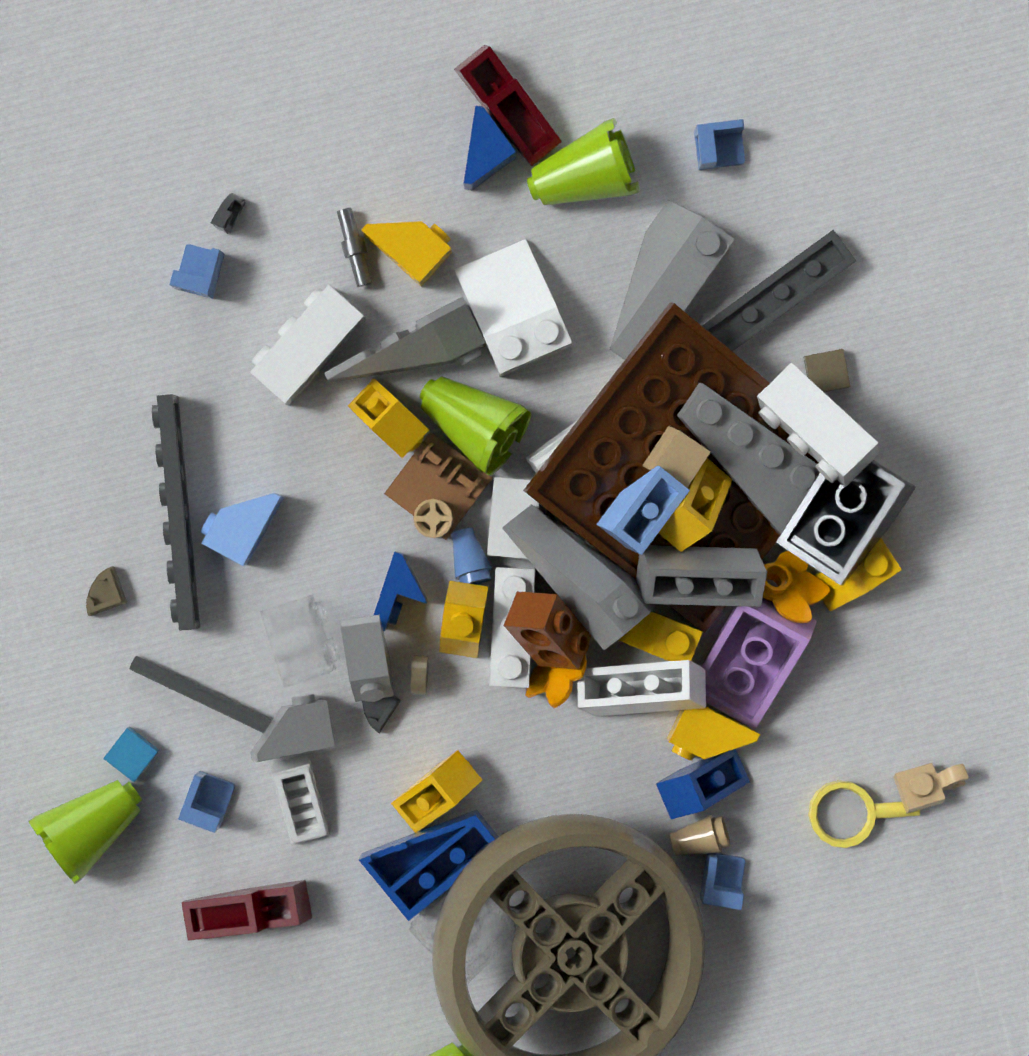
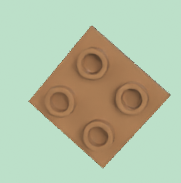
(438, 474)

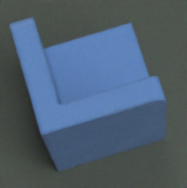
(719, 144)
(198, 271)
(207, 801)
(723, 881)

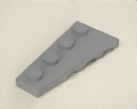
(751, 455)

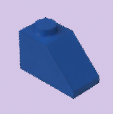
(702, 784)

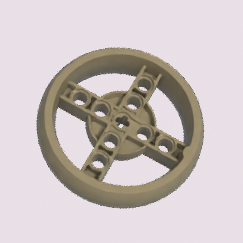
(492, 874)

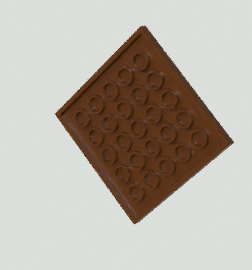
(624, 425)

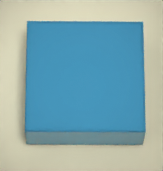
(131, 754)

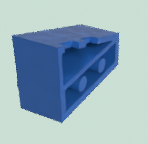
(427, 862)

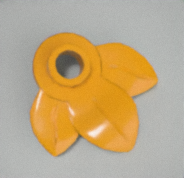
(795, 588)
(555, 682)

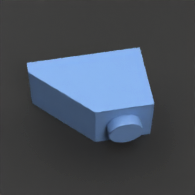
(643, 509)
(240, 527)

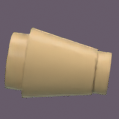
(701, 837)

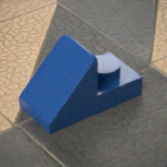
(398, 581)

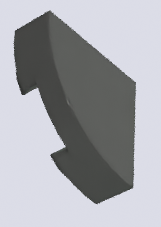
(228, 213)
(380, 711)

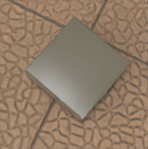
(827, 370)

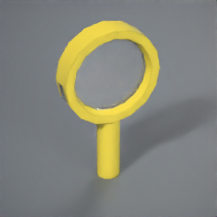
(846, 813)

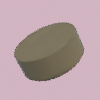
(419, 675)

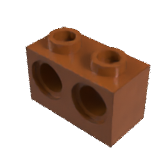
(547, 630)

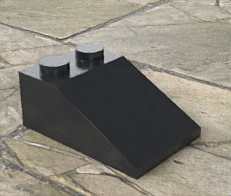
(842, 524)

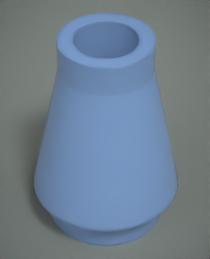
(469, 558)

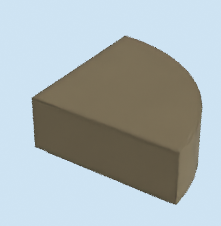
(105, 592)

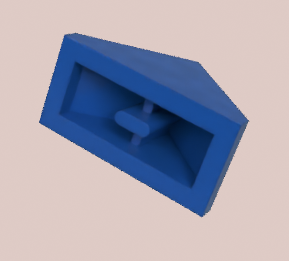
(487, 151)

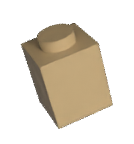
(677, 455)

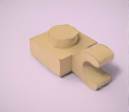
(924, 787)

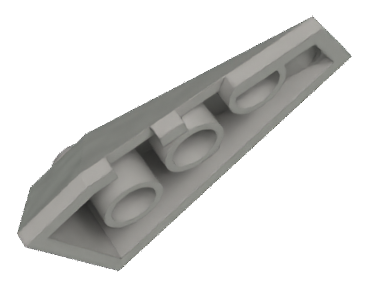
(671, 267)
(438, 340)
(582, 576)

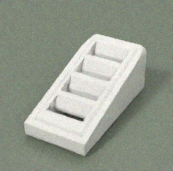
(292, 768)

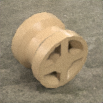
(429, 515)

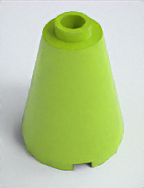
(586, 169)
(475, 421)
(87, 826)

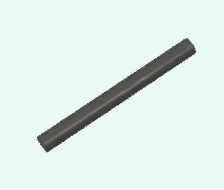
(200, 694)

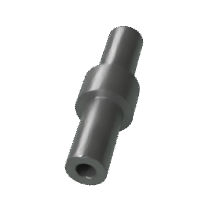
(354, 247)

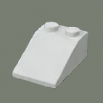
(513, 308)

